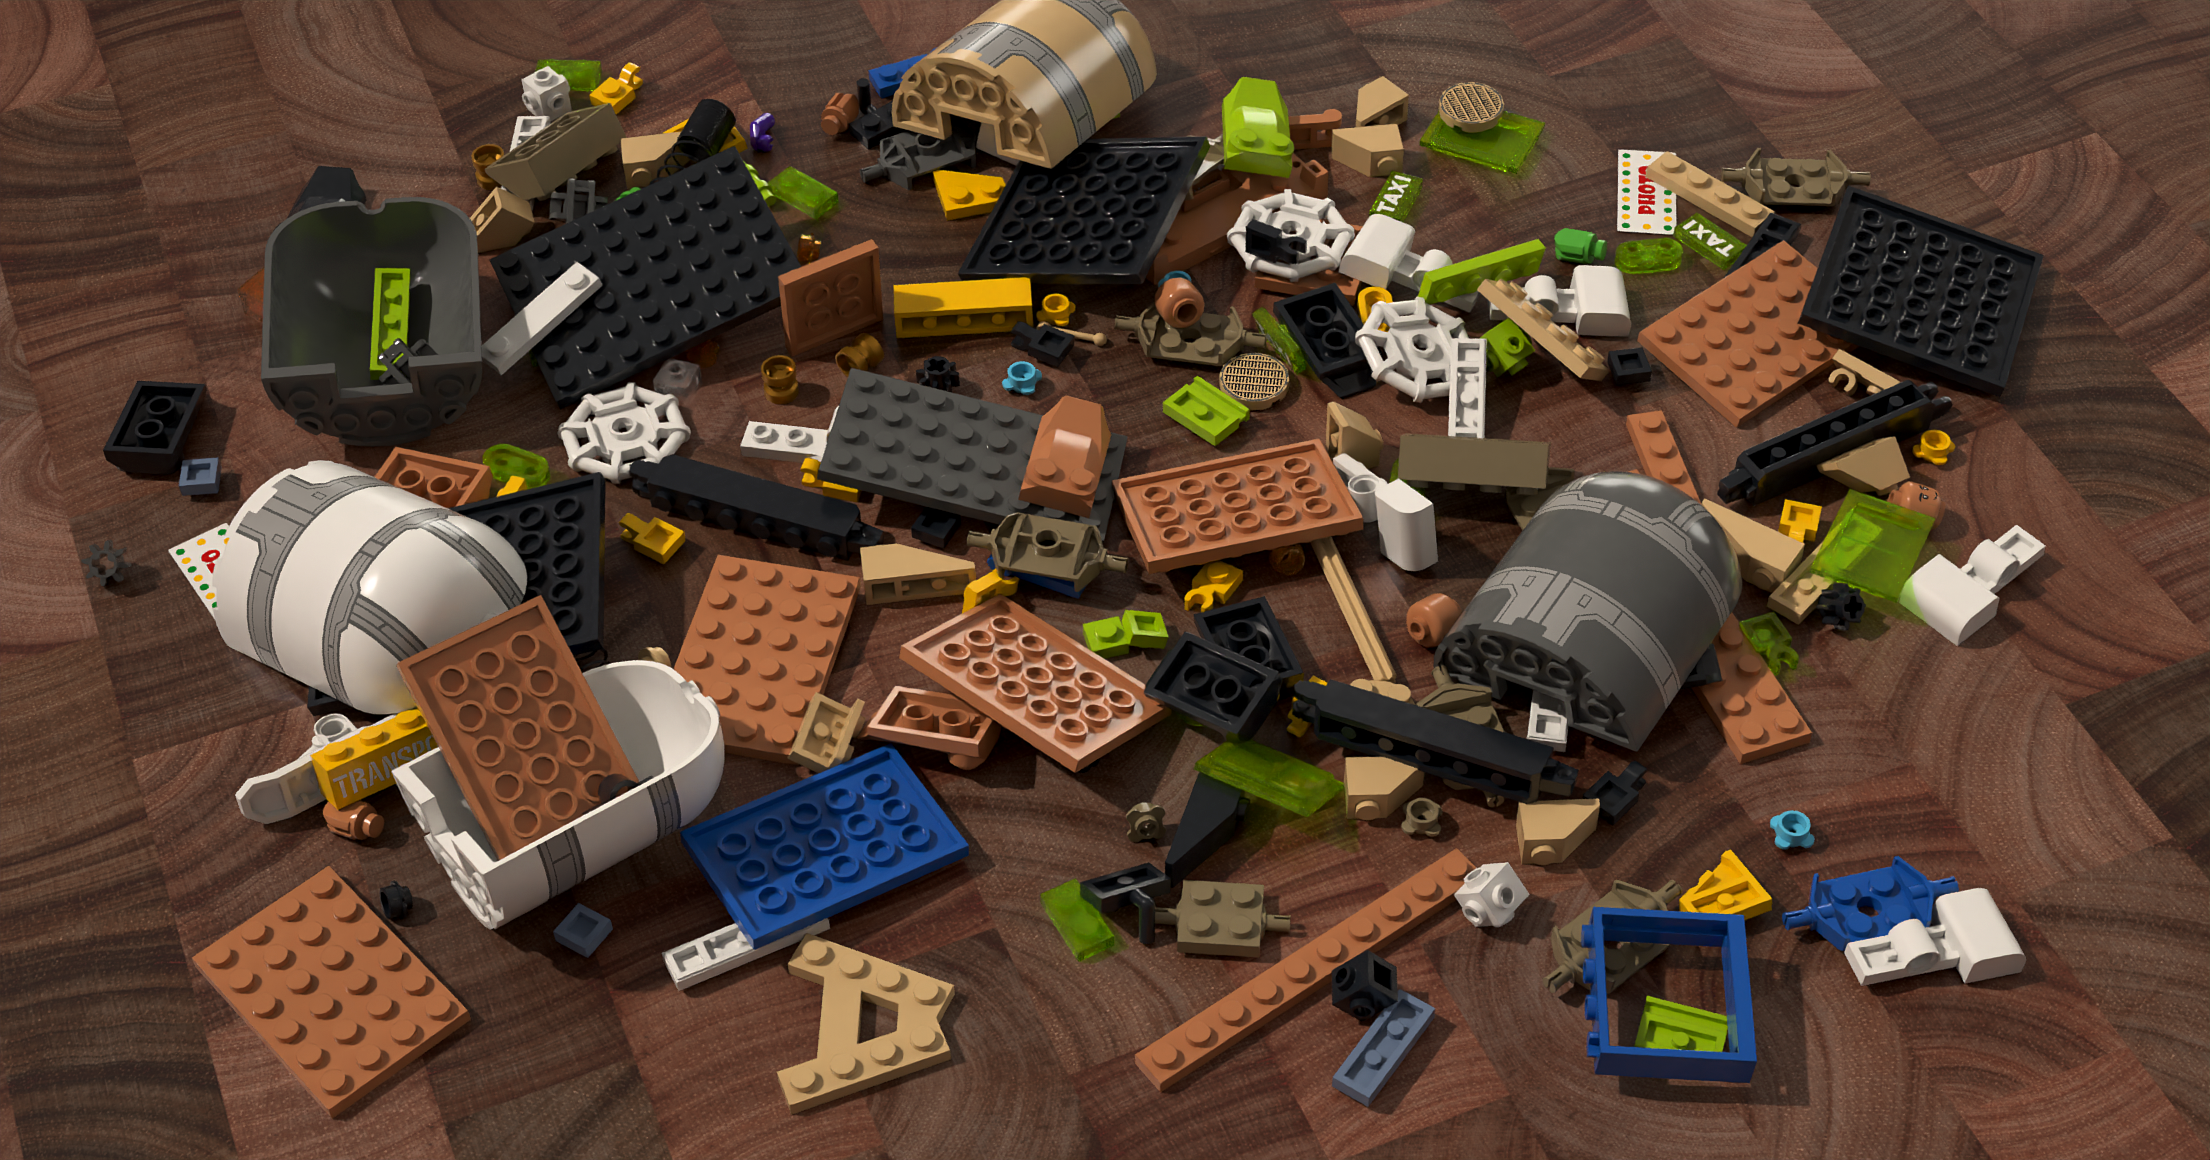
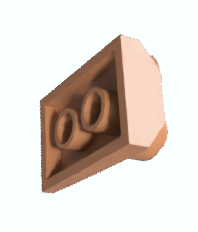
(1067, 457)
(437, 477)
(934, 723)

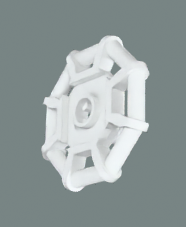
(1300, 215)
(1400, 346)
(616, 411)

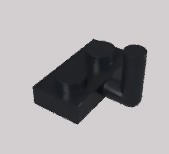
(875, 123)
(1126, 887)

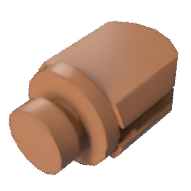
(839, 113)
(354, 821)

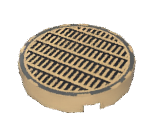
(1471, 107)
(1254, 380)

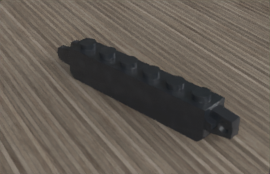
(1794, 455)
(754, 506)
(1432, 741)

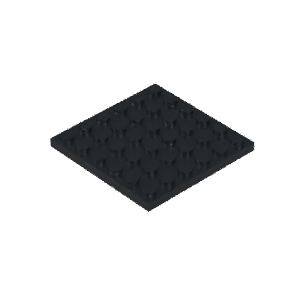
(1088, 216)
(1922, 291)

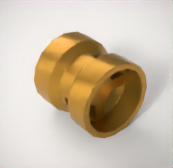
(490, 154)
(862, 354)
(780, 379)

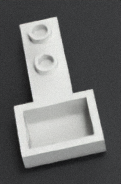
(1384, 255)
(1593, 302)
(1402, 514)
(1964, 599)
(1964, 935)

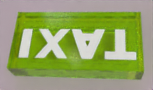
(1397, 196)
(1709, 240)
(1280, 340)

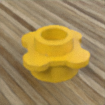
(1056, 310)
(1934, 447)

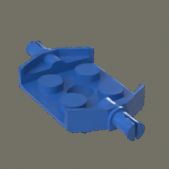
(1893, 891)

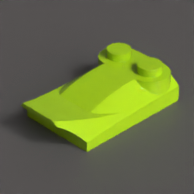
(1256, 129)

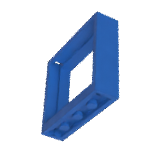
(1678, 929)

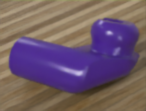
(758, 129)

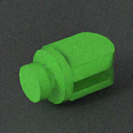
(1579, 246)

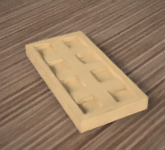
(1537, 323)

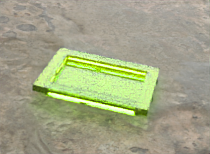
(1499, 147)
(1872, 545)
(1271, 776)

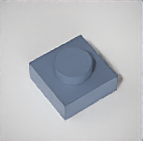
(200, 476)
(583, 930)

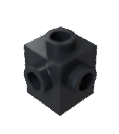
(1364, 985)

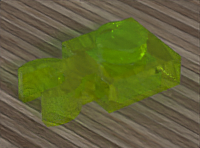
(1770, 639)

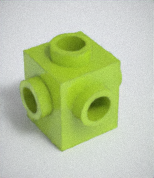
(1507, 348)

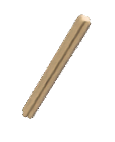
(1353, 610)

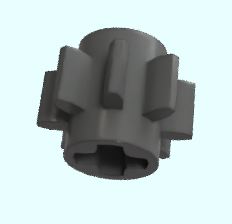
(99, 570)

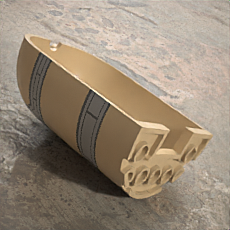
(1034, 72)

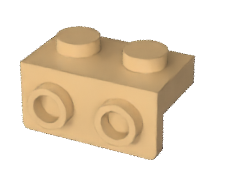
(826, 733)

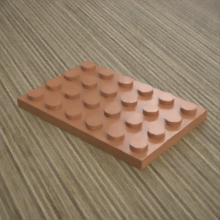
(1743, 336)
(1236, 506)
(765, 648)
(1035, 681)
(516, 725)
(331, 991)

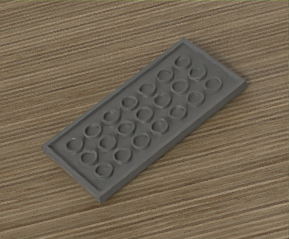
(944, 451)

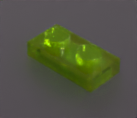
(579, 73)
(803, 192)
(1077, 920)

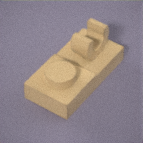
(1856, 370)

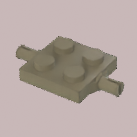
(1221, 918)

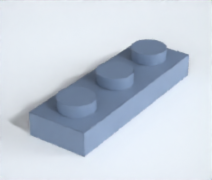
(1383, 1048)

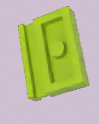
(1206, 411)
(1680, 1027)

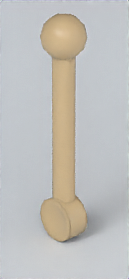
(1099, 338)

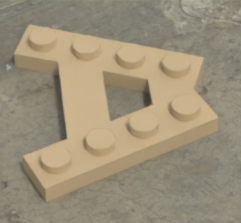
(841, 1061)

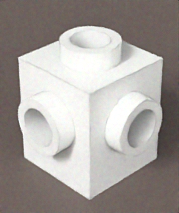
(546, 93)
(1491, 895)

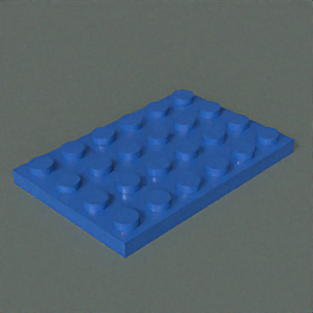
(823, 845)

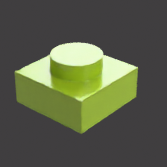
(1144, 629)
(1106, 637)

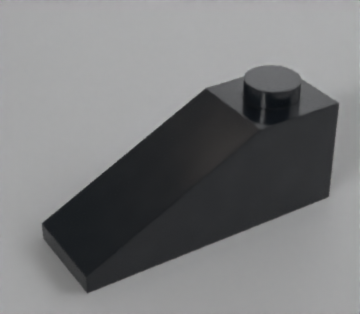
(1205, 825)

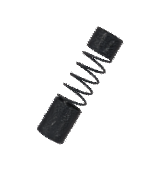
(702, 134)

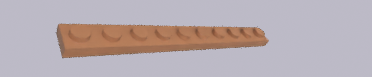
(1302, 972)

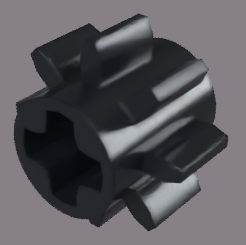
(938, 374)
(1841, 606)

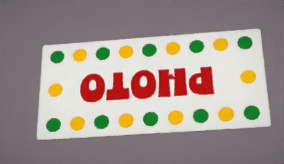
(1642, 202)
(198, 560)

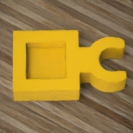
(1213, 582)

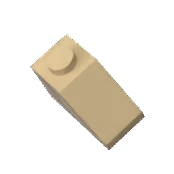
(1381, 104)
(1369, 149)
(646, 154)
(501, 220)
(1352, 435)
(1869, 467)
(1378, 786)
(1554, 828)

